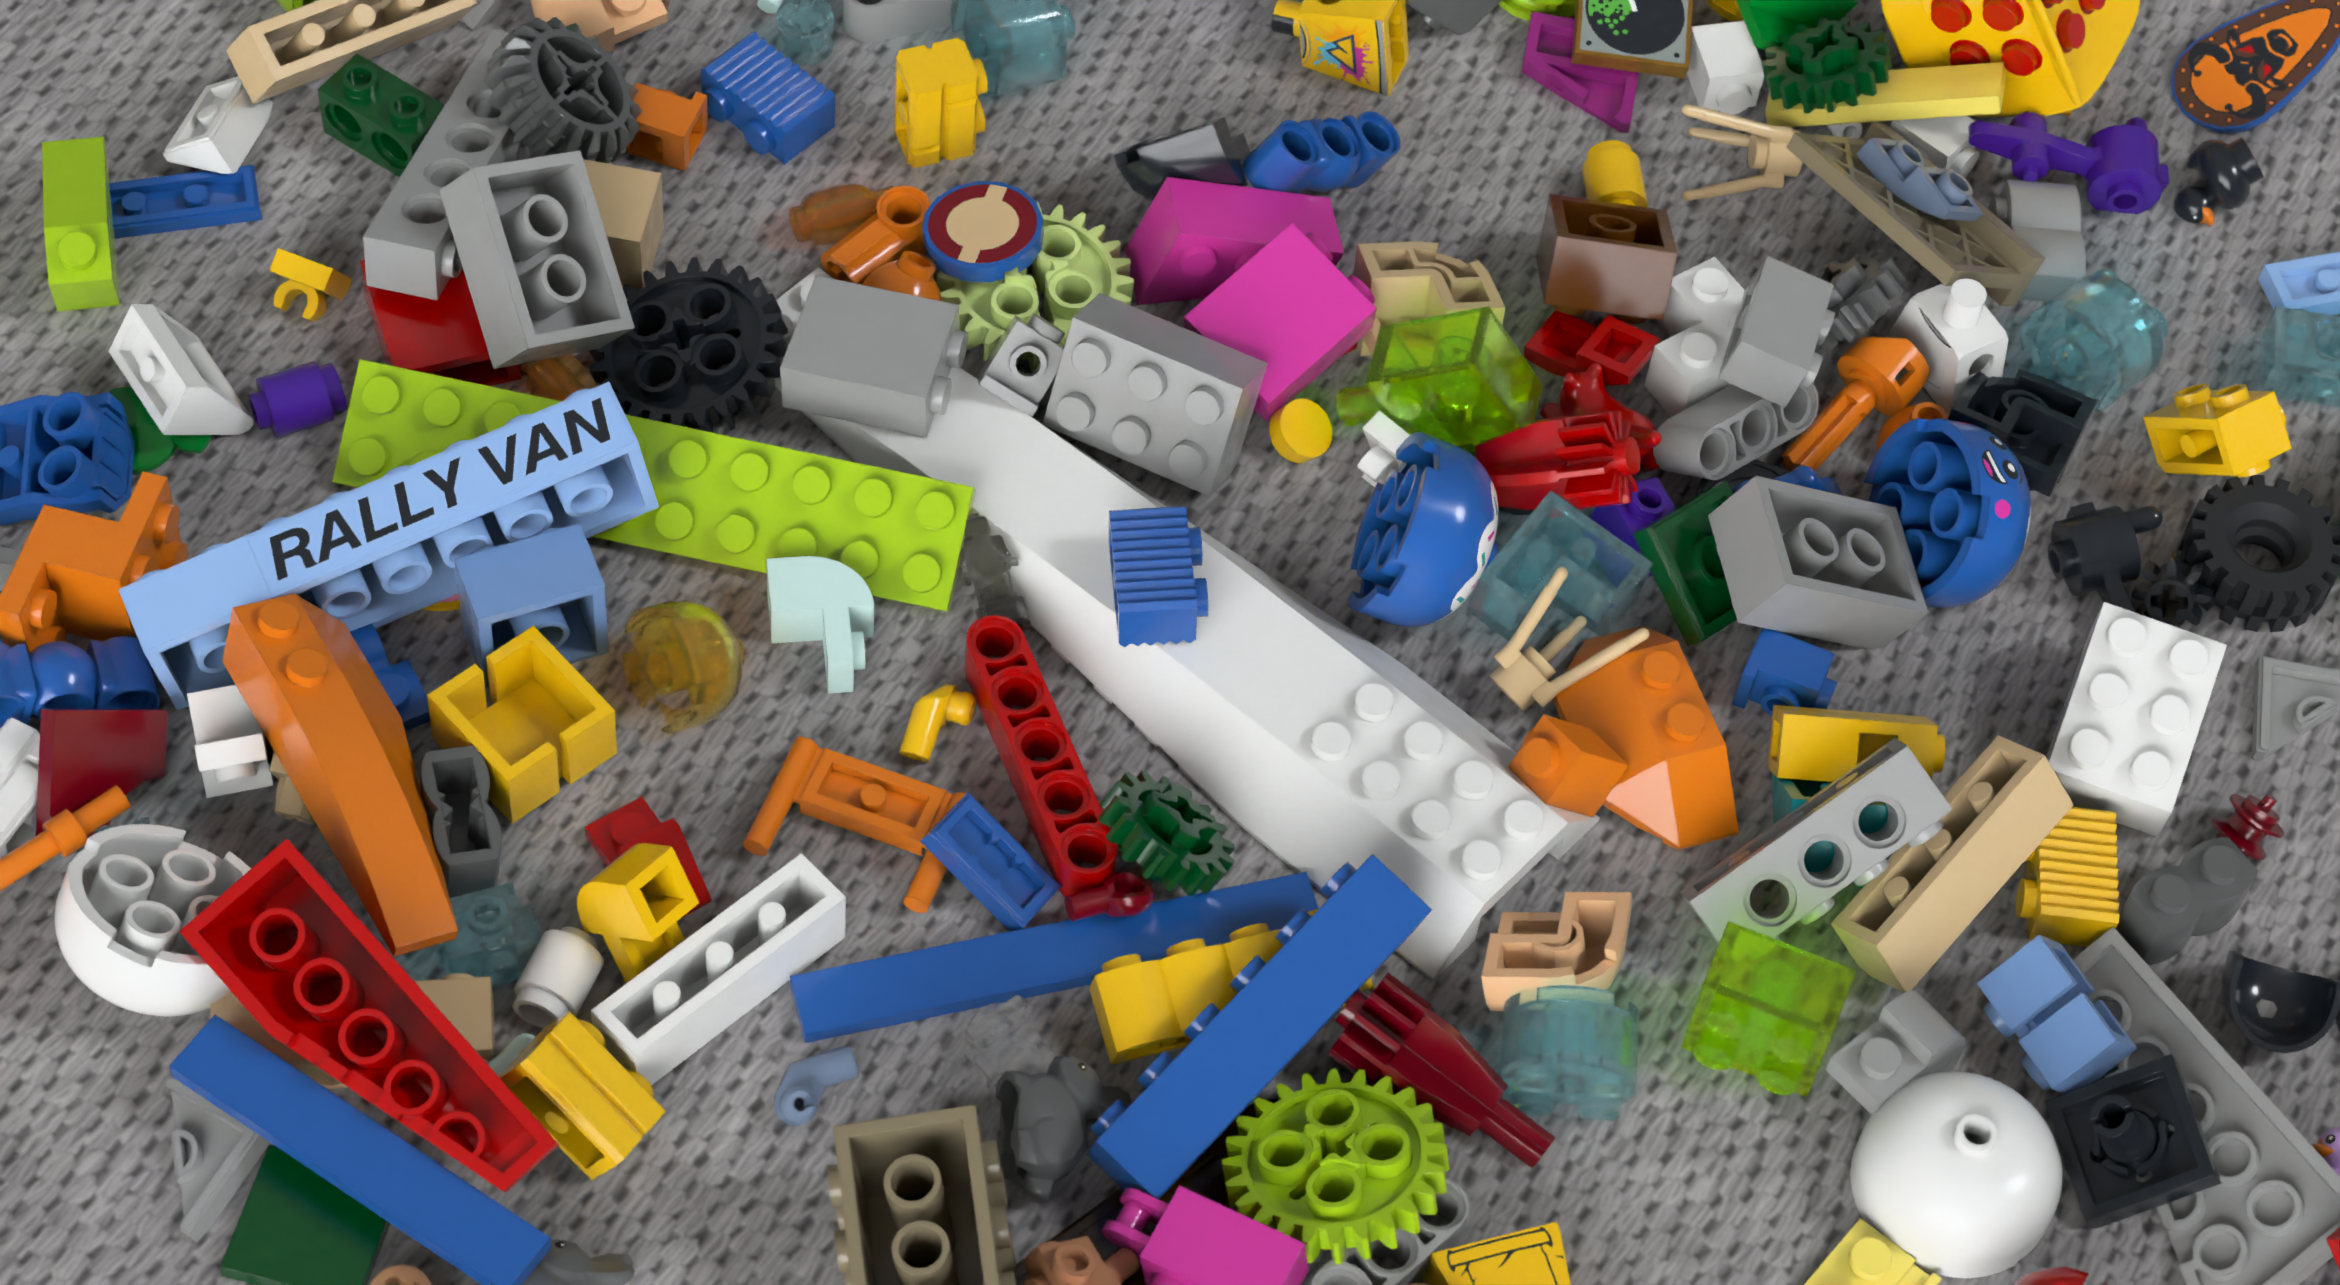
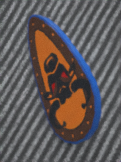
(2255, 63)

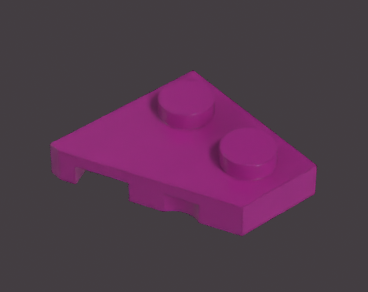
(1596, 90)

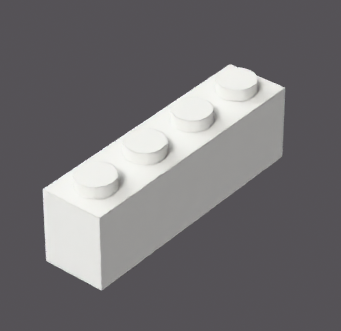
(722, 970)

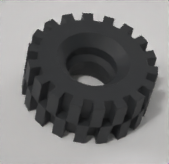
(2274, 521)

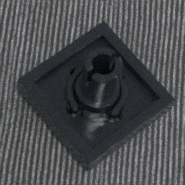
(2124, 1120)

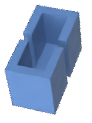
(2048, 1007)

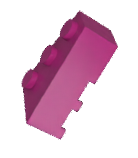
(1208, 230)

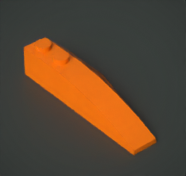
(345, 759)

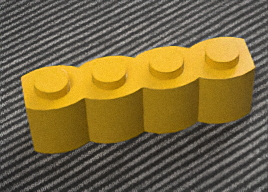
(1153, 1002)

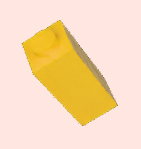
(1830, 742)

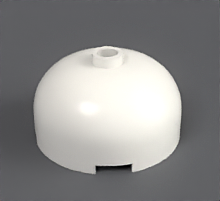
(125, 913)
(1958, 1174)

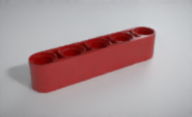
(1038, 733)

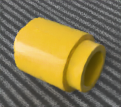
(1614, 174)

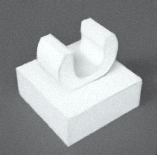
(1383, 439)

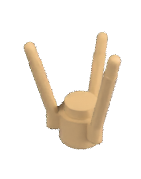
(1765, 151)
(1526, 673)

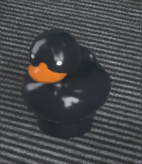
(2226, 176)

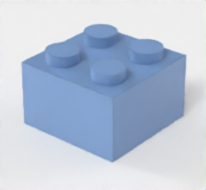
(536, 583)

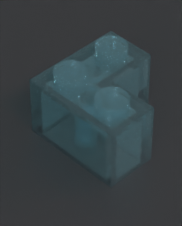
(1601, 577)

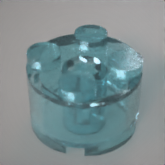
(1016, 40)
(2092, 328)
(1570, 1051)

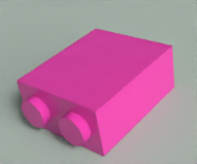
(1289, 312)

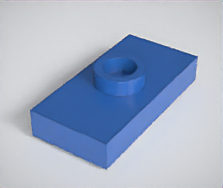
(990, 863)

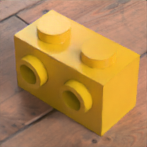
(2218, 431)

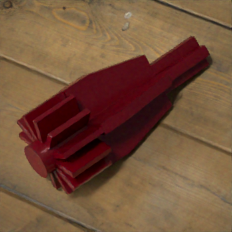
(1418, 1049)

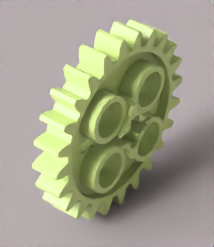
(1068, 271)

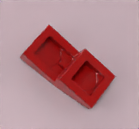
(1573, 345)

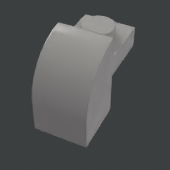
(1896, 1049)

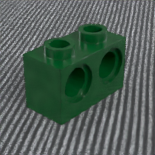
(376, 113)

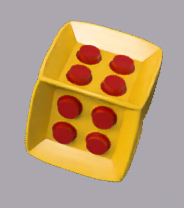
(2049, 48)

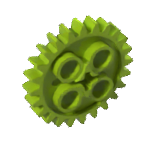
(1338, 1164)

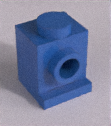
(1786, 674)

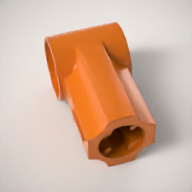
(880, 238)

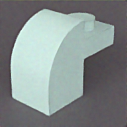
(826, 602)

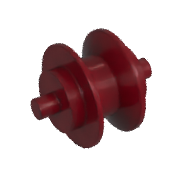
(2250, 824)

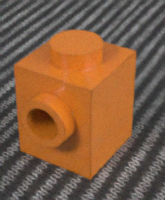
(1567, 765)

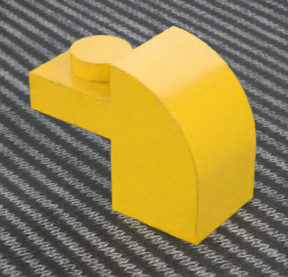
(638, 906)

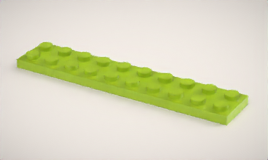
(714, 491)

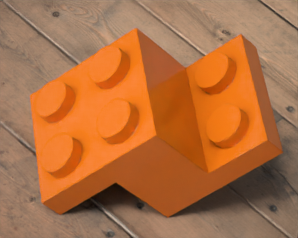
(79, 561)

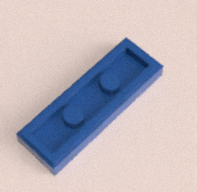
(184, 202)

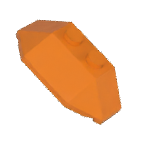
(1663, 729)

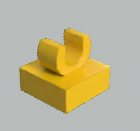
(307, 278)

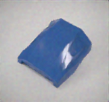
(64, 455)

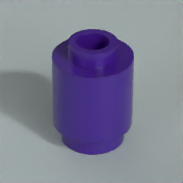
(297, 398)

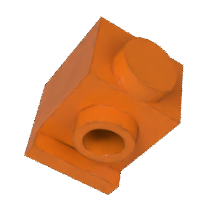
(668, 126)

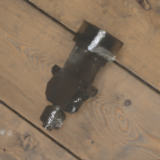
(986, 565)

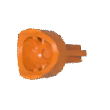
(1870, 383)

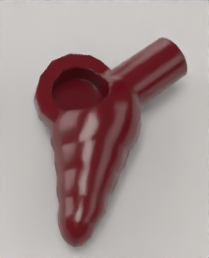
(1120, 895)

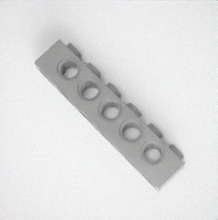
(410, 238)

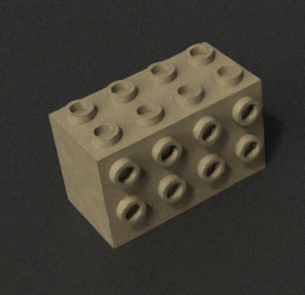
(920, 1202)

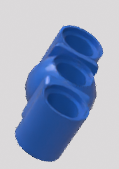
(1322, 153)
(66, 677)

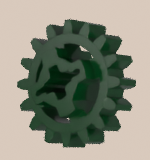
(1827, 65)
(1166, 833)

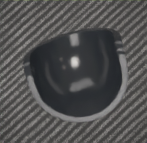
(2303, 1003)

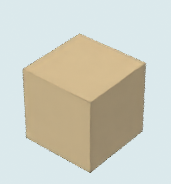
(631, 215)

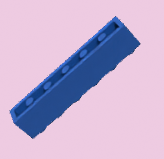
(1258, 1031)

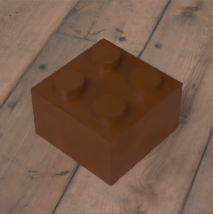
(1606, 258)

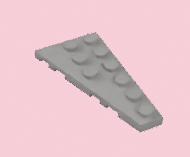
(2275, 1189)

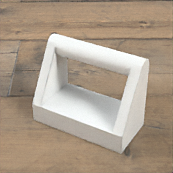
(176, 376)

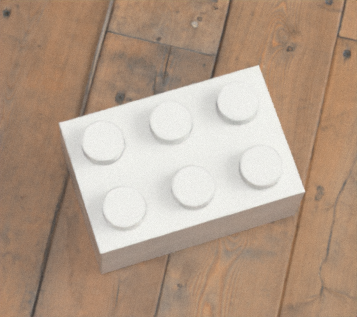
(2133, 716)

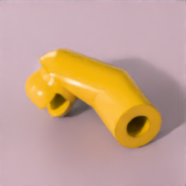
(930, 715)

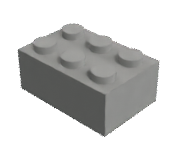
(536, 258)
(1154, 393)
(1817, 564)

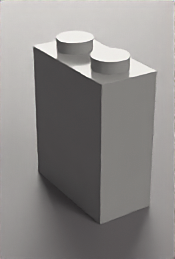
(872, 356)

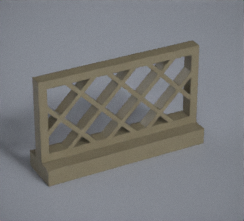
(1946, 248)

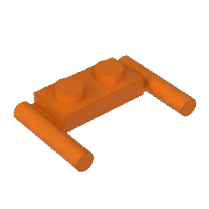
(859, 800)

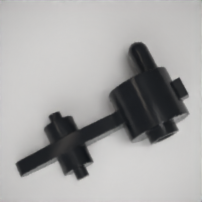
(2100, 549)

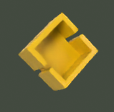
(536, 731)

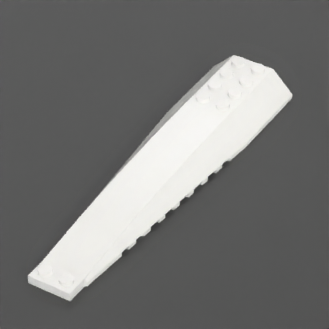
(1274, 703)

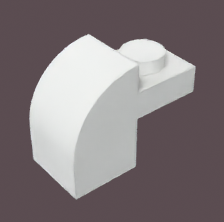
(228, 742)

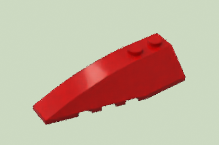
(356, 1014)

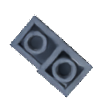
(1929, 189)

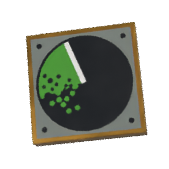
(1634, 35)

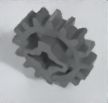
(1860, 294)

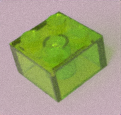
(1767, 1010)

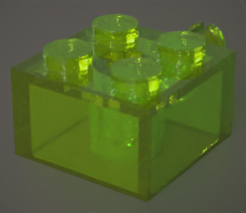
(1446, 378)

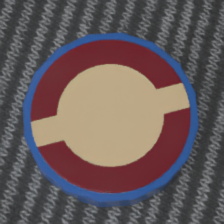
(983, 231)

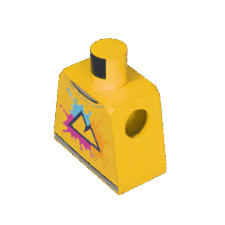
(1349, 38)

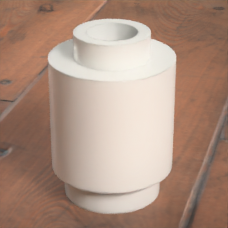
(557, 976)

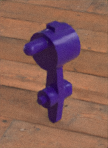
(2116, 162)

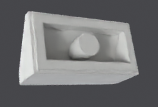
(219, 128)

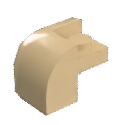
(1419, 283)

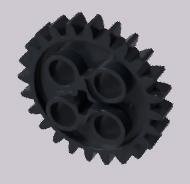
(693, 347)

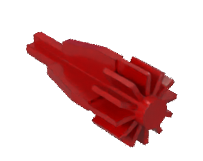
(1576, 457)

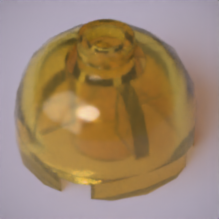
(680, 649)

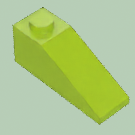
(79, 224)

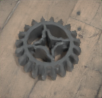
(562, 92)

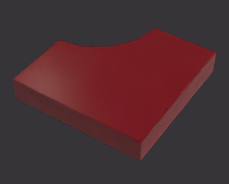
(92, 752)

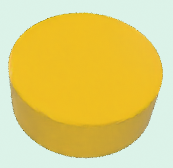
(1300, 431)

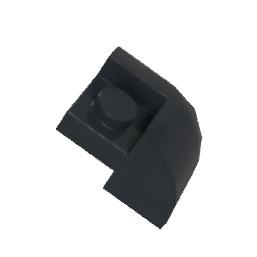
(1195, 154)
(2032, 417)

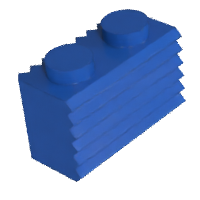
(767, 98)
(1155, 576)

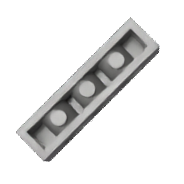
(1830, 815)

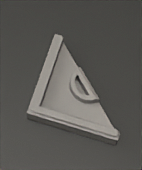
(2290, 701)
(210, 1157)

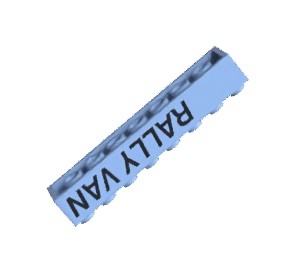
(396, 539)

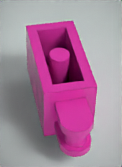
(1204, 1243)

